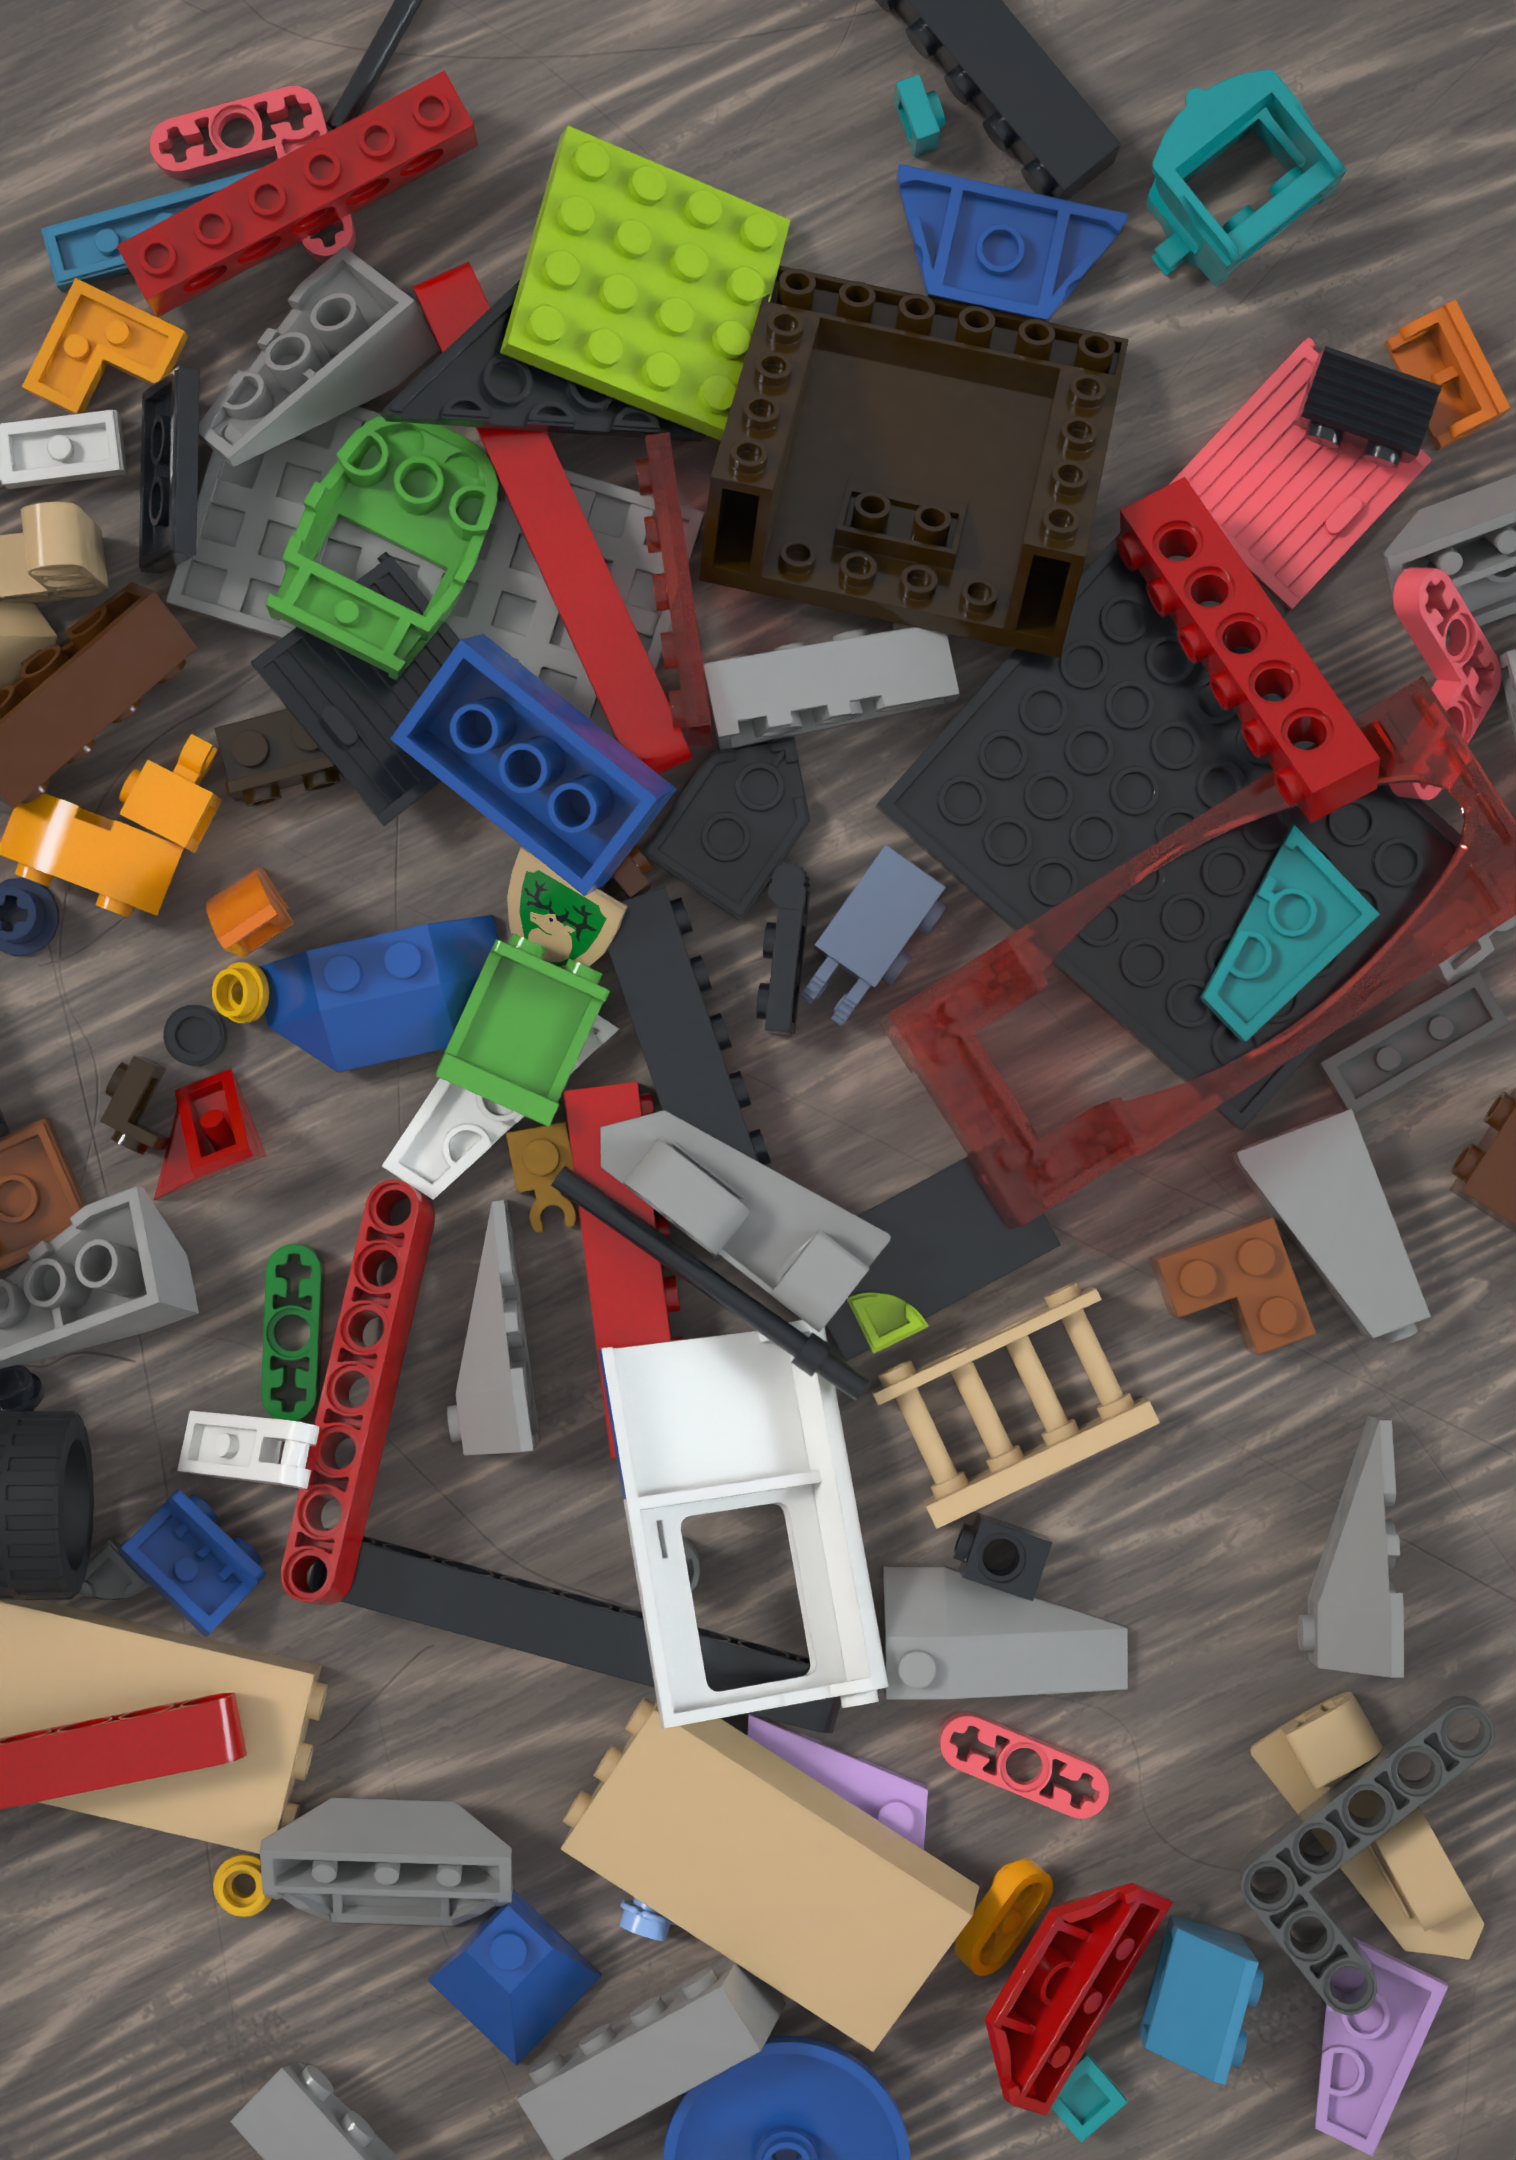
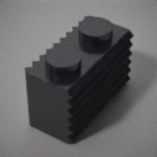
(1367, 408)

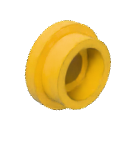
(241, 992)
(229, 1896)

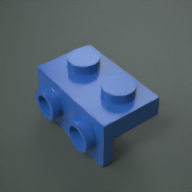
(194, 1561)

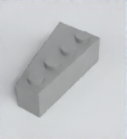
(828, 684)
(650, 2056)
(304, 2120)

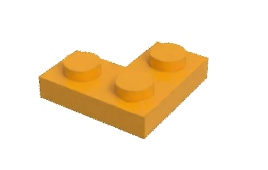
(94, 333)

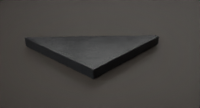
(486, 389)

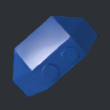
(379, 992)

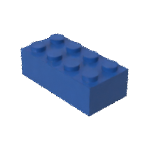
(532, 763)

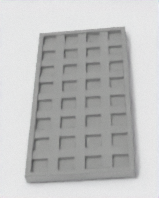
(257, 506)

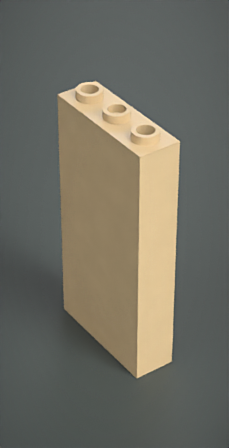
(87, 1665)
(770, 1869)

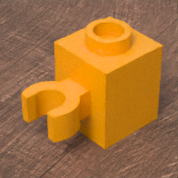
(173, 801)

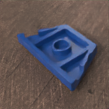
(1001, 243)

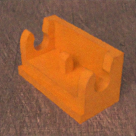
(1447, 353)

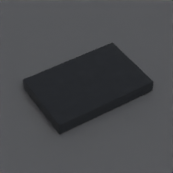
(169, 471)

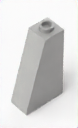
(1337, 1217)

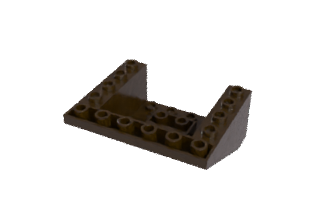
(913, 461)

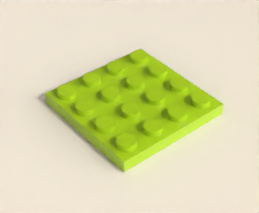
(643, 283)

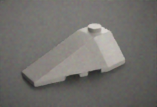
(334, 351)
(96, 1282)
(978, 1642)

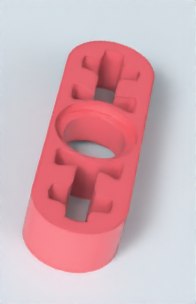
(1071, 1768)

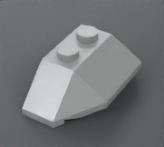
(1471, 542)
(388, 1863)

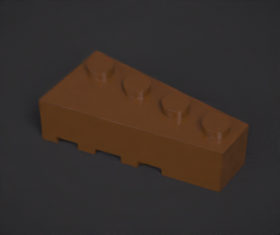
(84, 687)

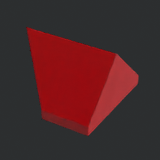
(208, 1134)

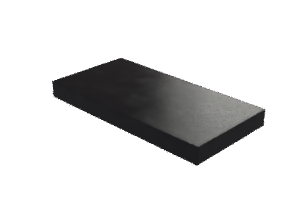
(940, 1248)

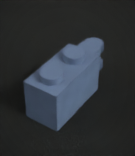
(875, 927)

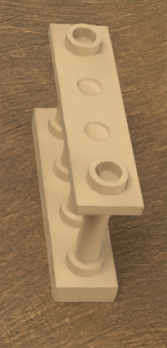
(1063, 1439)

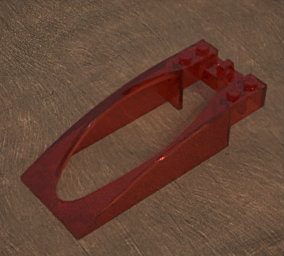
(1036, 1173)

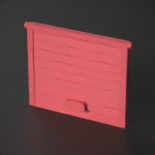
(1287, 499)

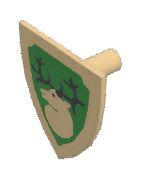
(558, 916)

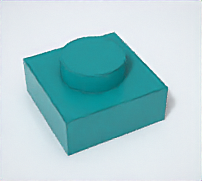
(919, 115)
(1088, 2098)

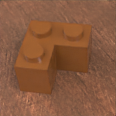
(1247, 1269)

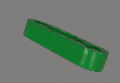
(304, 1378)

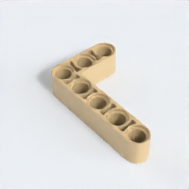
(53, 557)

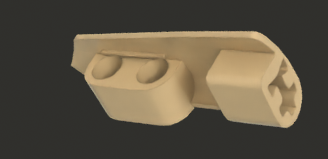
(1402, 1871)

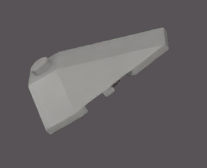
(495, 1377)
(1352, 1605)

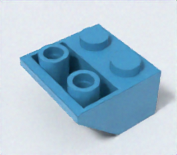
(1201, 1998)

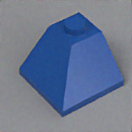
(515, 1977)

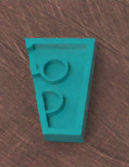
(1286, 937)

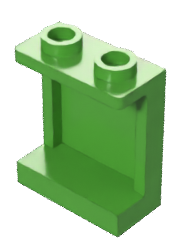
(523, 1029)

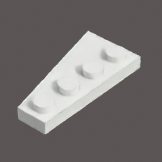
(459, 1128)

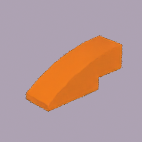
(248, 913)

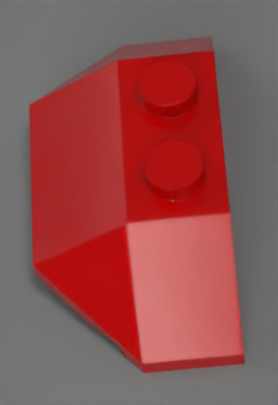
(1067, 1989)

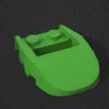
(413, 489)

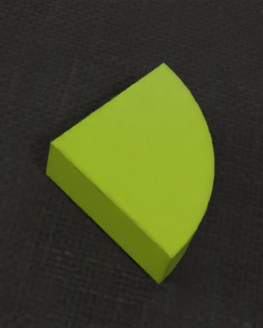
(885, 1318)

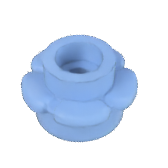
(644, 1920)

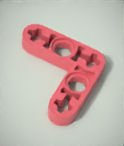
(259, 148)
(1465, 671)

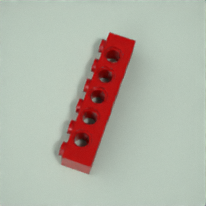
(299, 194)
(1180, 525)

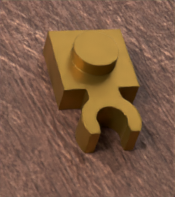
(536, 1161)

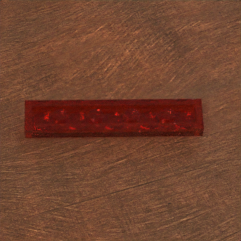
(674, 590)

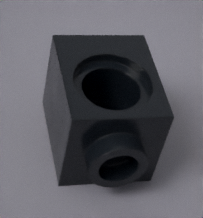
(1024, 1572)

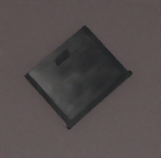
(356, 706)

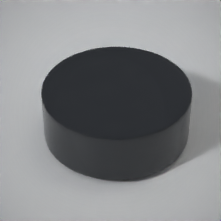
(195, 1035)

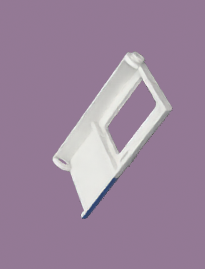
(731, 1430)

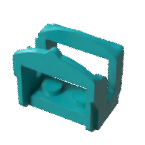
(1204, 132)

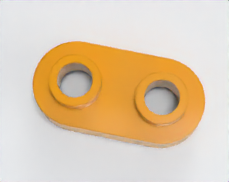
(1004, 1916)

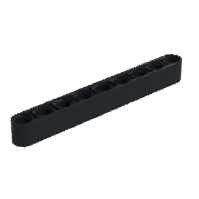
(557, 1624)

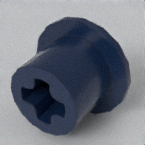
(26, 917)

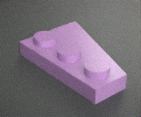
(870, 1787)
(1374, 2051)

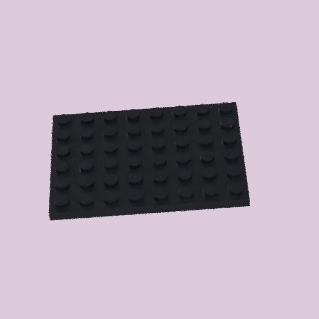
(1099, 758)

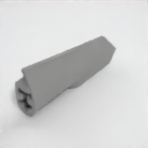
(752, 1216)

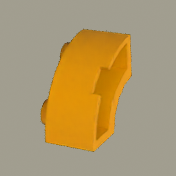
(92, 852)

